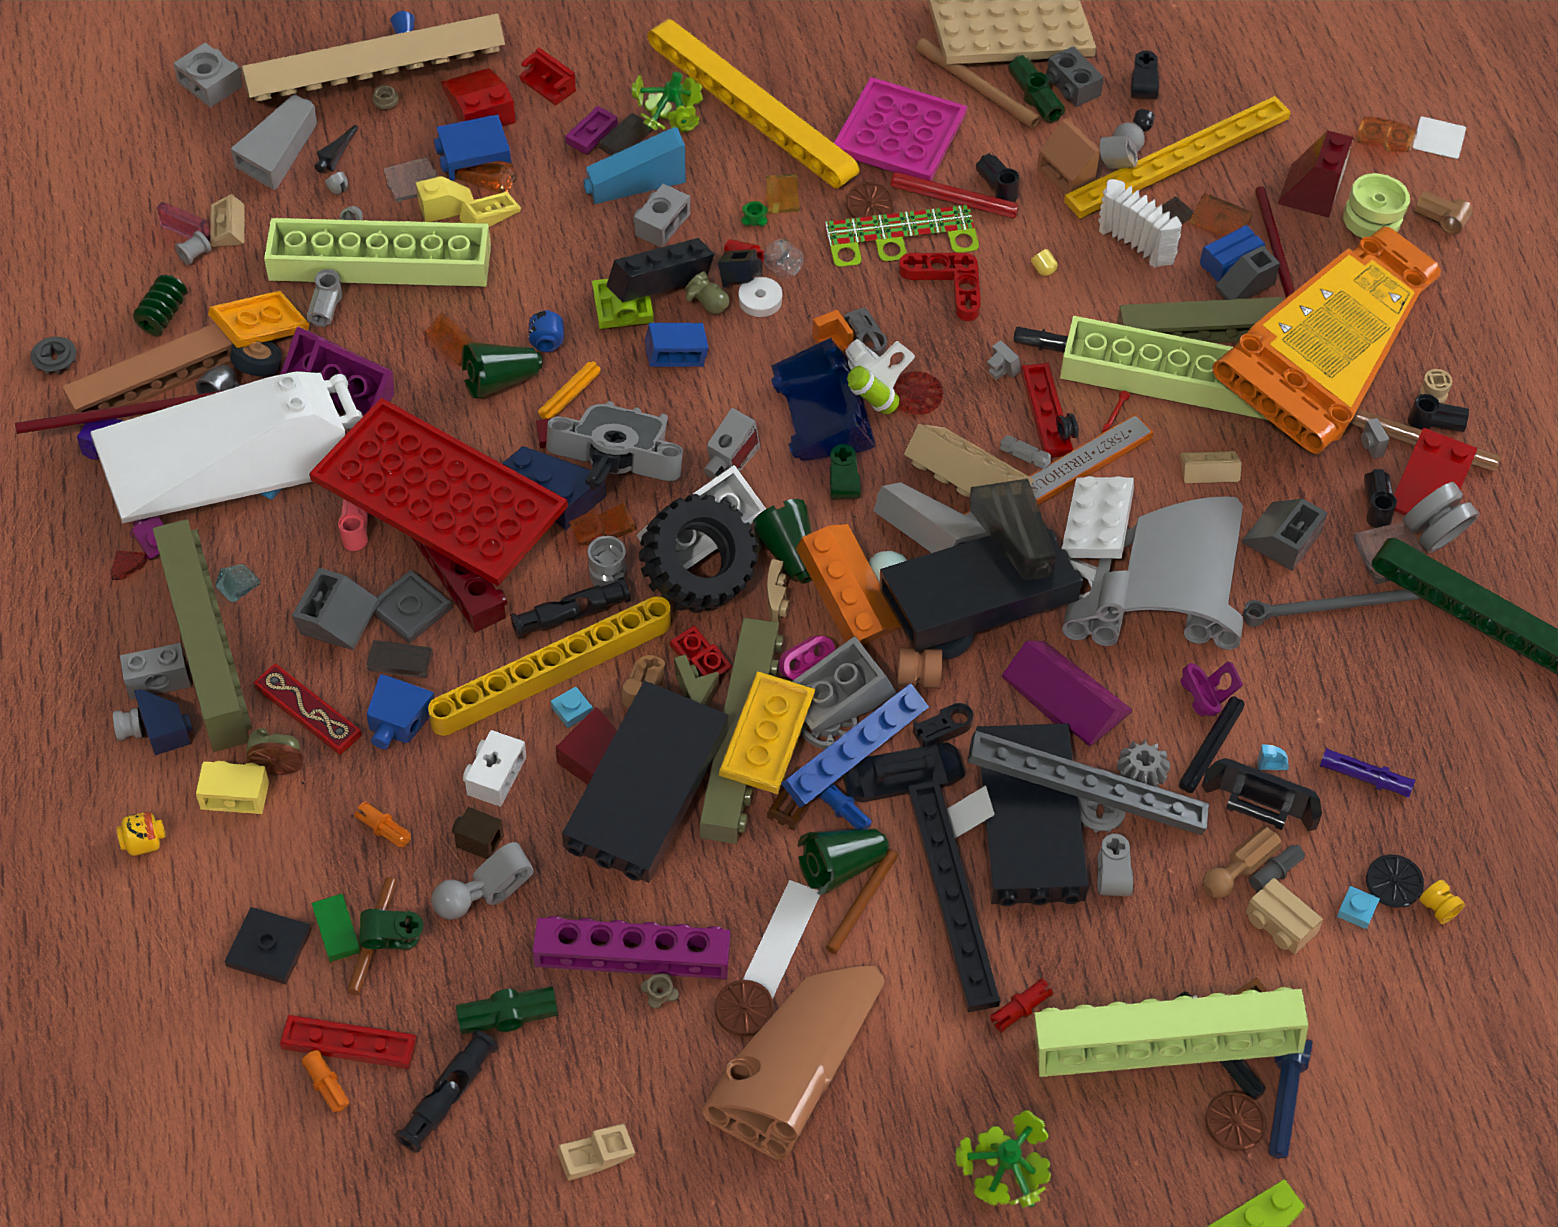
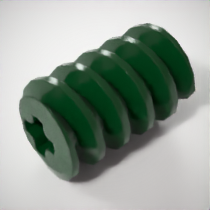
(160, 304)

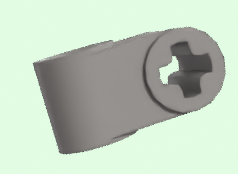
(1115, 869)

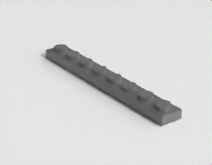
(1088, 782)

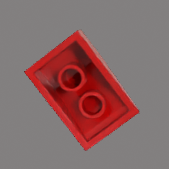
(480, 96)
(1432, 464)

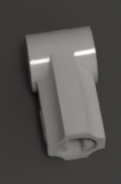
(325, 298)

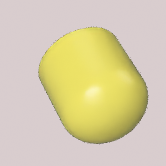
(1044, 263)

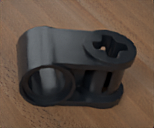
(1145, 76)

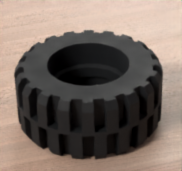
(723, 528)

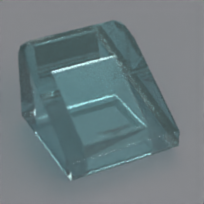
(236, 582)

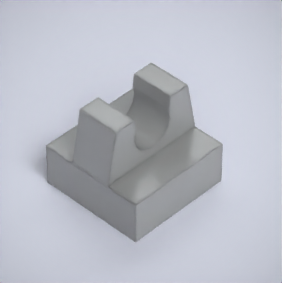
(1003, 361)

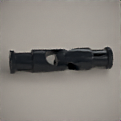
(554, 613)
(435, 1106)

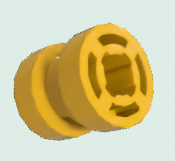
(1442, 901)

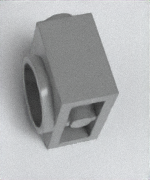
(208, 74)

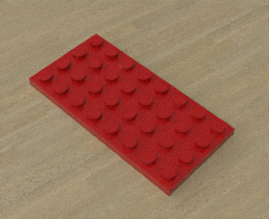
(439, 491)

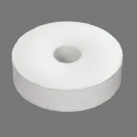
(760, 306)

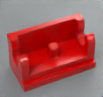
(548, 76)

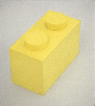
(232, 787)

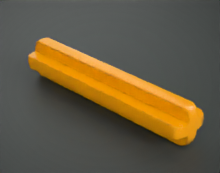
(569, 390)

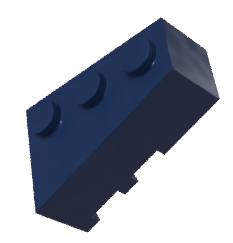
(559, 477)

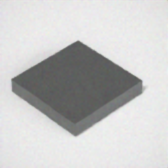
(411, 606)

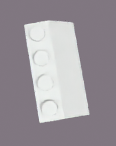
(732, 487)

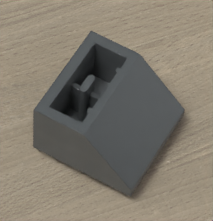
(1286, 531)
(334, 609)

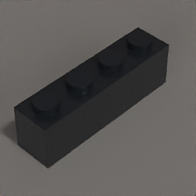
(659, 269)

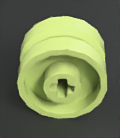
(1375, 203)

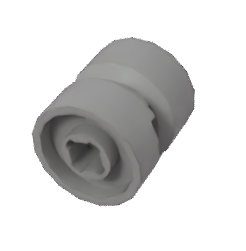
(606, 560)

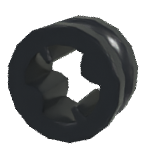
(1067, 426)

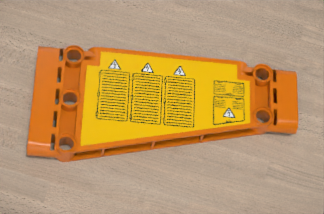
(1327, 340)

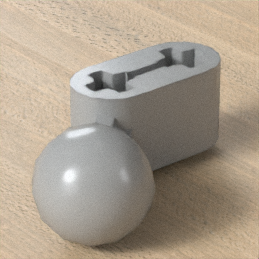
(1122, 147)
(492, 880)

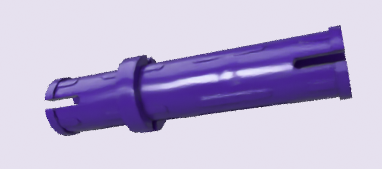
(1368, 773)

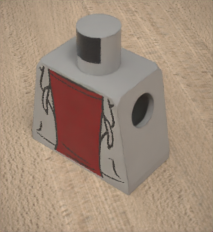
(732, 444)

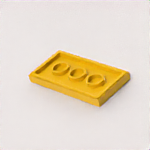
(767, 732)

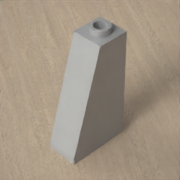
(276, 142)
(925, 519)

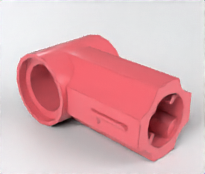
(353, 527)

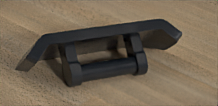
(893, 772)
(1265, 790)

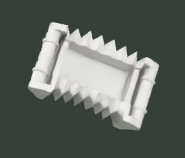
(1140, 223)

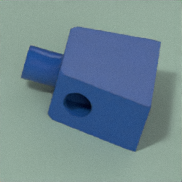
(397, 711)

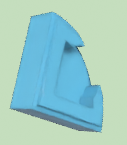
(1272, 758)

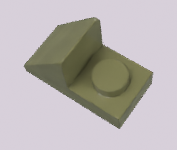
(696, 688)

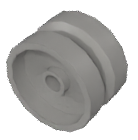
(1440, 517)

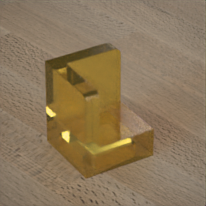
(782, 193)

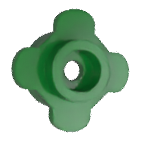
(754, 214)

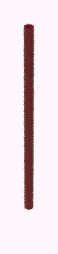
(1274, 240)
(103, 414)

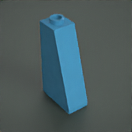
(638, 168)

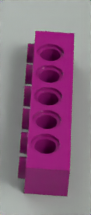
(644, 959)

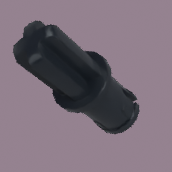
(1040, 339)

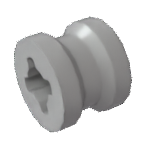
(128, 724)

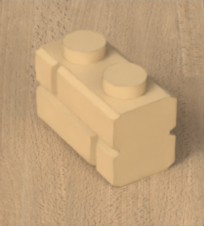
(1283, 916)

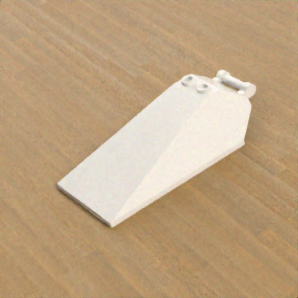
(224, 444)

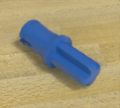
(844, 807)

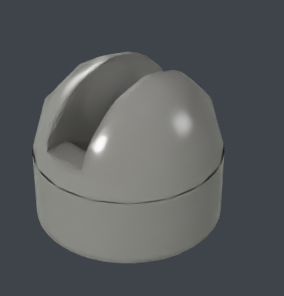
(337, 183)
(348, 213)

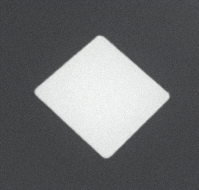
(1439, 137)

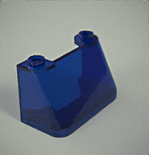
(822, 403)

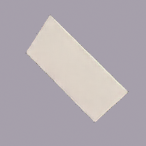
(970, 812)

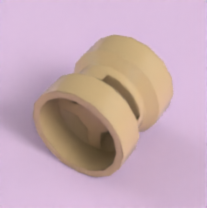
(1437, 383)

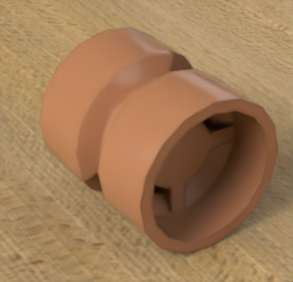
(920, 667)

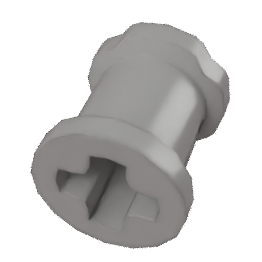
(192, 247)

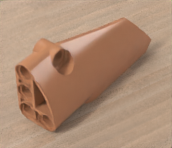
(792, 1060)

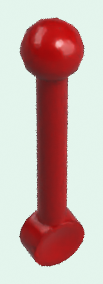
(1124, 396)

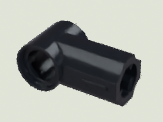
(1002, 179)
(1430, 412)
(1379, 498)

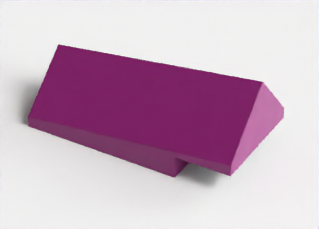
(318, 355)
(1064, 691)

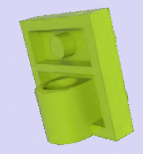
(614, 313)

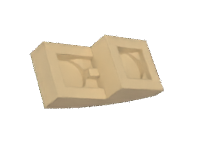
(594, 1154)

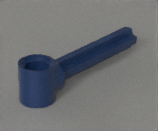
(1290, 1068)

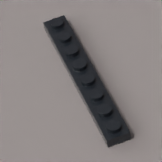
(953, 897)

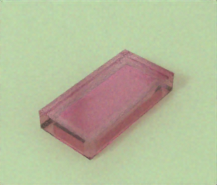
(181, 221)

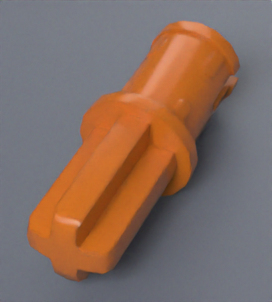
(383, 825)
(325, 1081)

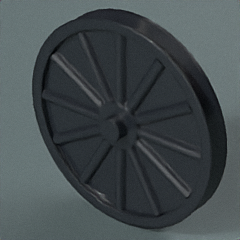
(1395, 880)

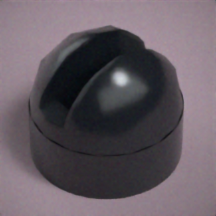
(1144, 119)

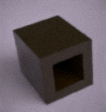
(478, 833)

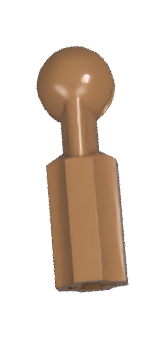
(1243, 861)

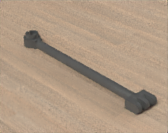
(1265, 611)

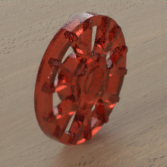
(918, 392)

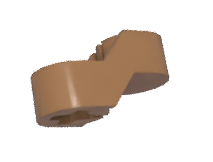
(647, 668)

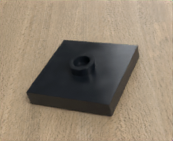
(268, 945)

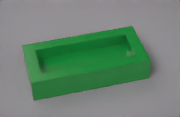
(336, 927)

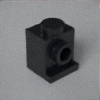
(739, 266)

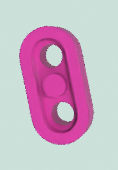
(805, 656)

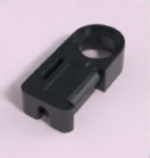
(941, 727)

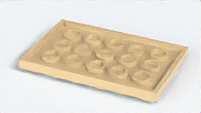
(1009, 28)

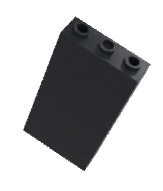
(970, 591)
(645, 782)
(1036, 831)

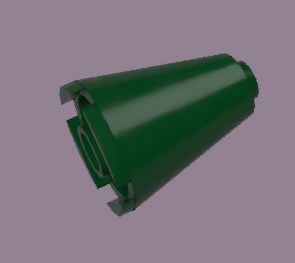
(497, 366)
(782, 532)
(838, 856)

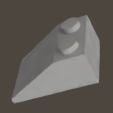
(844, 686)

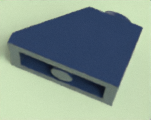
(163, 722)

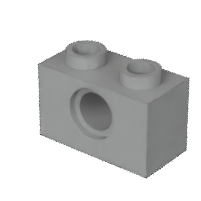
(661, 215)
(155, 670)

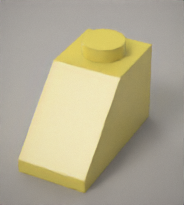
(441, 198)

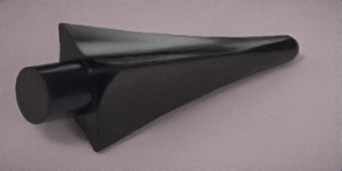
(331, 154)

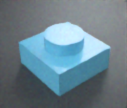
(571, 707)
(1358, 907)

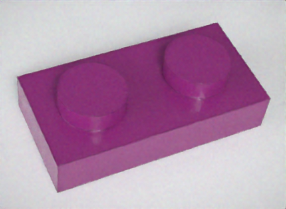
(591, 130)

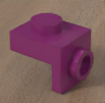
(145, 536)

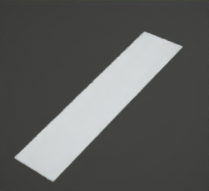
(782, 936)

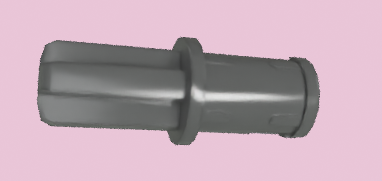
(1277, 867)

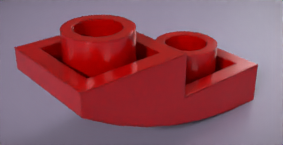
(699, 652)

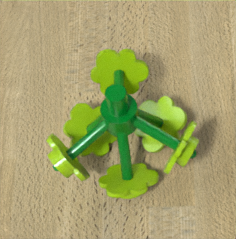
(686, 93)
(1007, 1152)

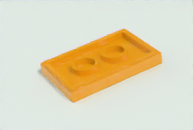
(258, 319)

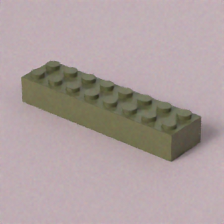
(203, 635)

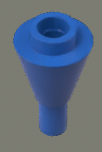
(402, 22)

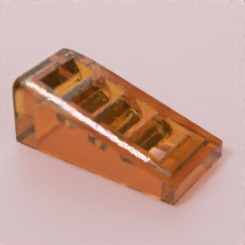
(496, 177)

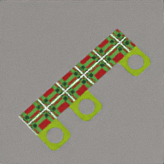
(895, 226)

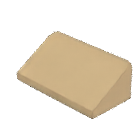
(227, 222)
(1210, 467)

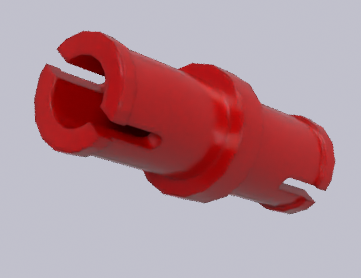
(1021, 1005)

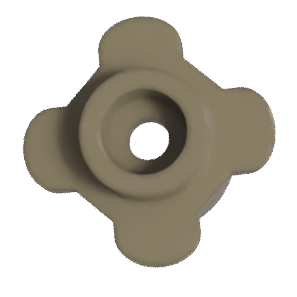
(656, 982)

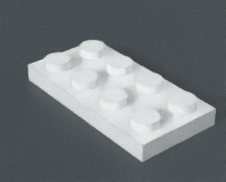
(1098, 517)

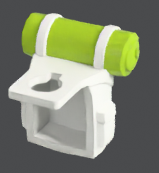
(872, 376)

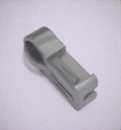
(866, 329)

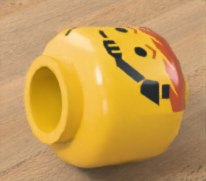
(140, 833)

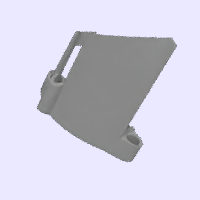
(1177, 564)

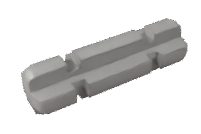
(1025, 452)

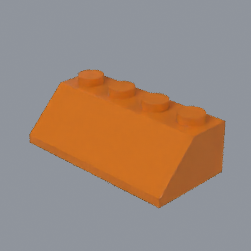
(847, 584)

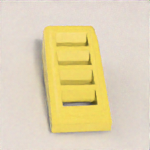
(481, 209)

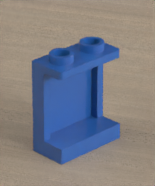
(471, 144)

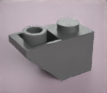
(1249, 275)

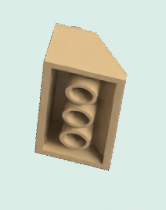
(957, 460)

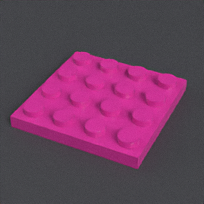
(900, 129)

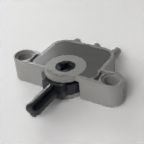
(616, 443)

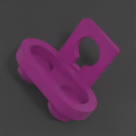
(1203, 688)

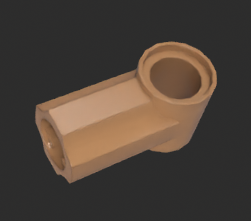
(1450, 214)

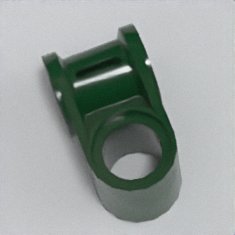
(844, 473)
(387, 929)

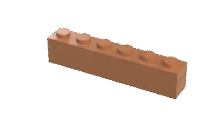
(150, 372)

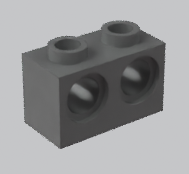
(1074, 76)

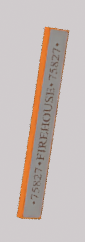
(1087, 458)

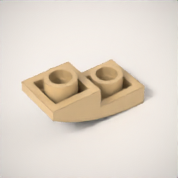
(776, 592)

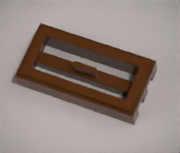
(784, 818)

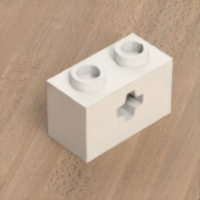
(494, 768)

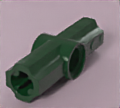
(1036, 89)
(506, 1010)

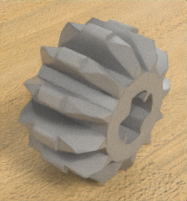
(1144, 763)

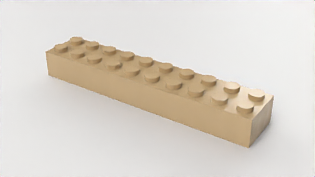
(372, 55)

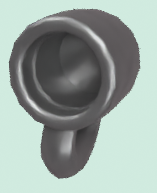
(217, 379)

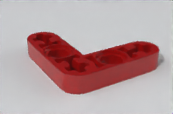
(957, 274)

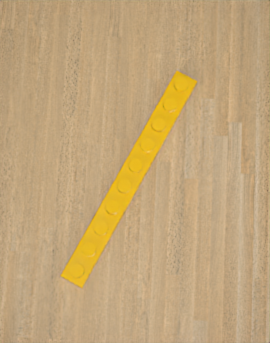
(1182, 154)

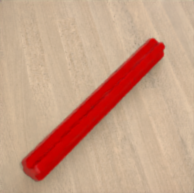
(954, 195)

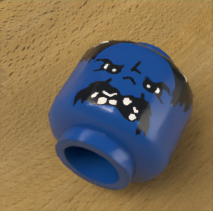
(546, 331)

